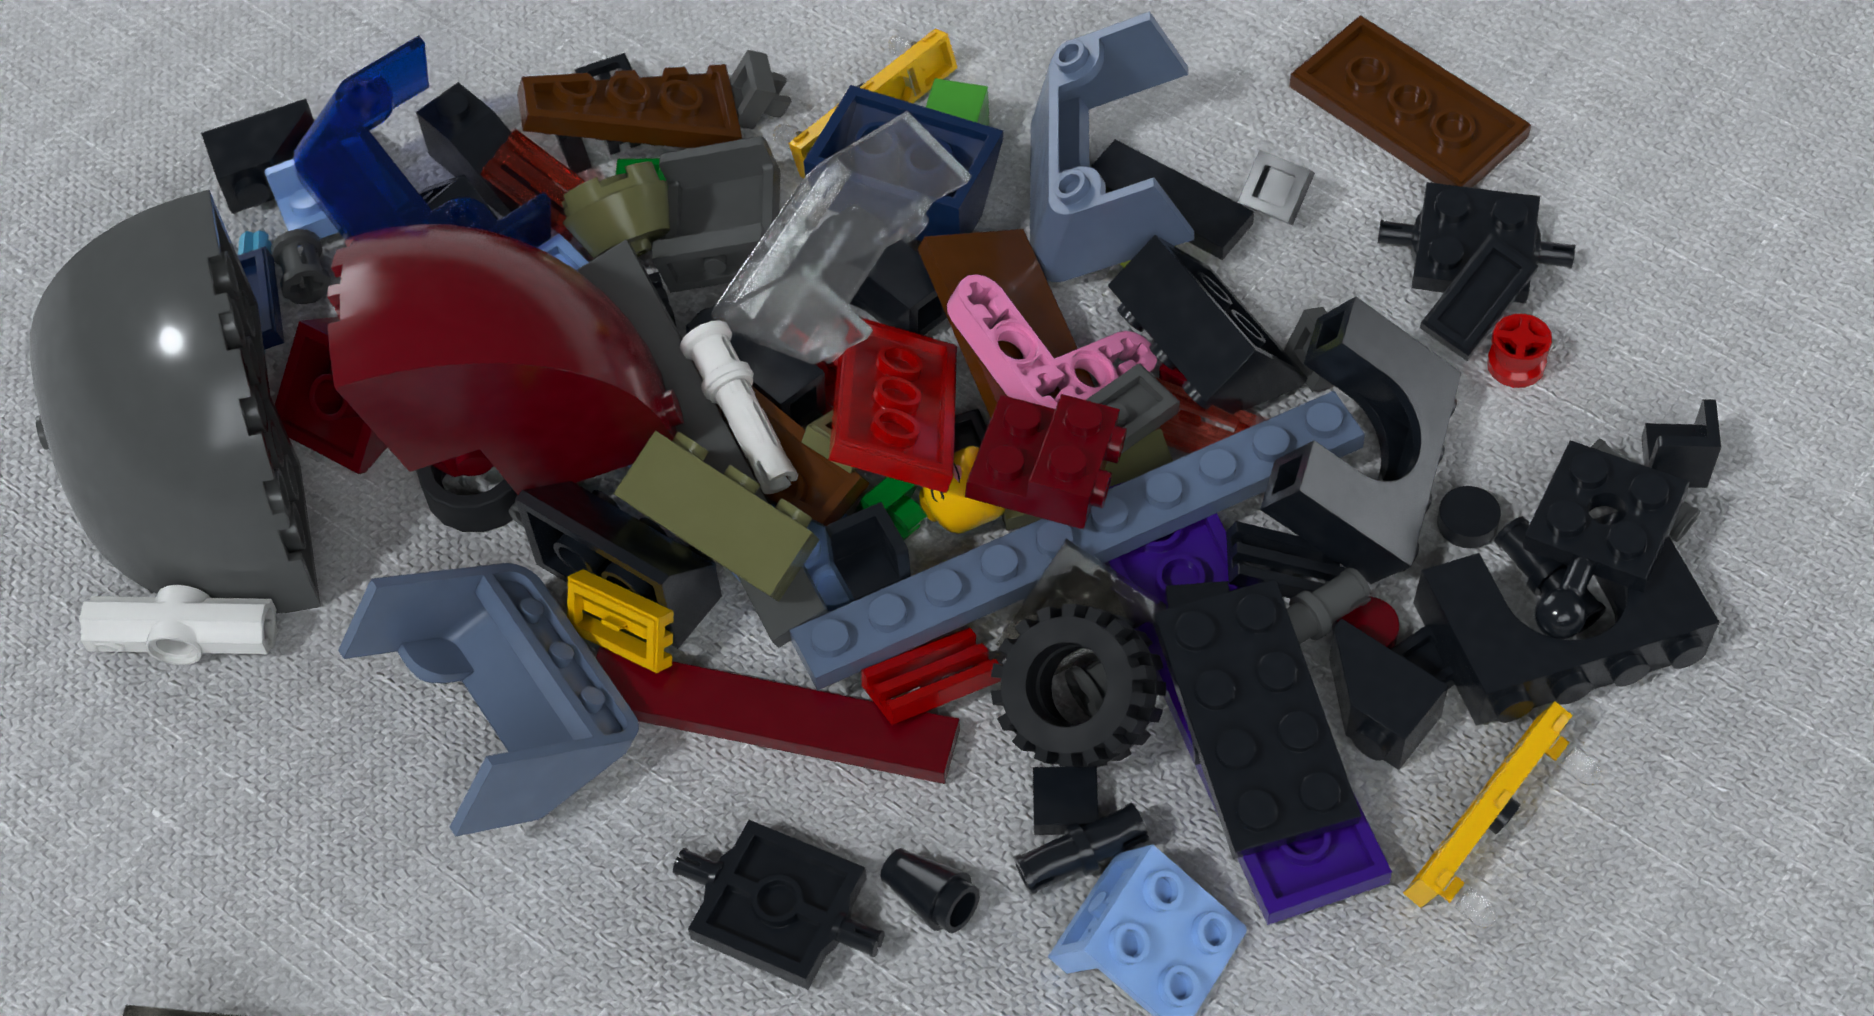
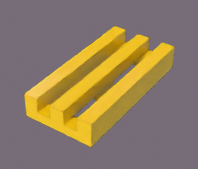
(620, 611)

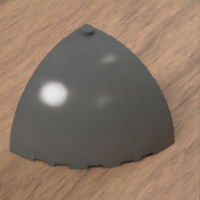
(167, 411)

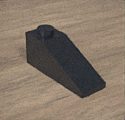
(463, 138)

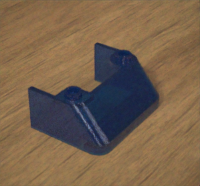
(360, 182)

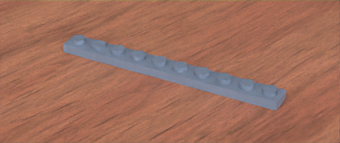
(1009, 566)

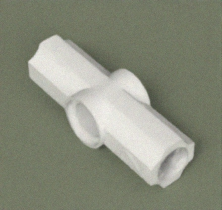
(178, 625)

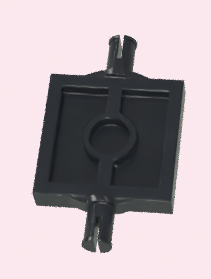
(1456, 225)
(778, 903)

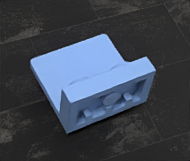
(1151, 933)

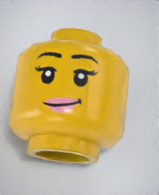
(952, 508)

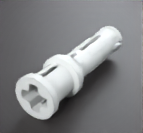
(729, 385)

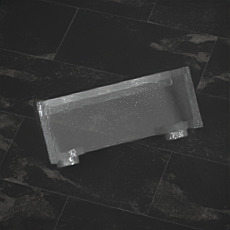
(830, 237)

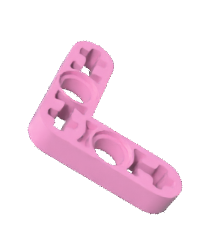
(988, 316)

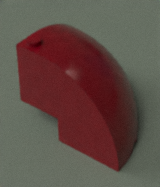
(491, 348)

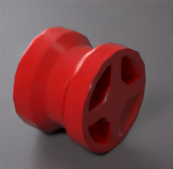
(1530, 341)

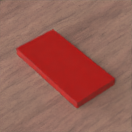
(896, 407)

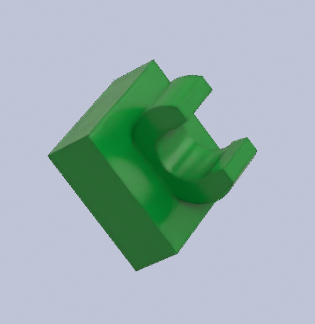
(898, 503)

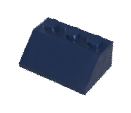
(969, 142)

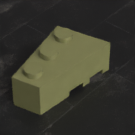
(719, 513)

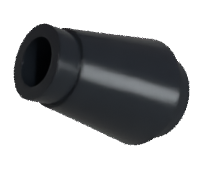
(931, 889)

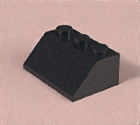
(1202, 330)
(590, 532)

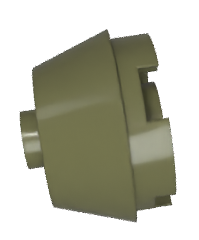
(619, 209)

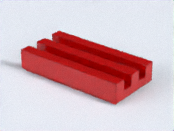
(925, 669)

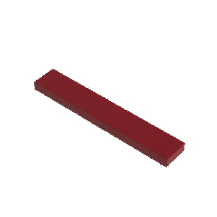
(785, 717)

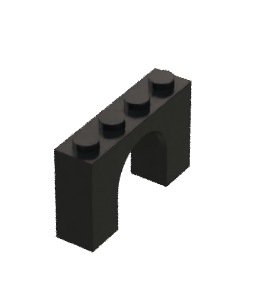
(893, 293)
(1409, 402)
(1510, 668)

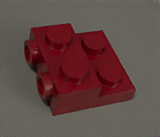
(1047, 458)

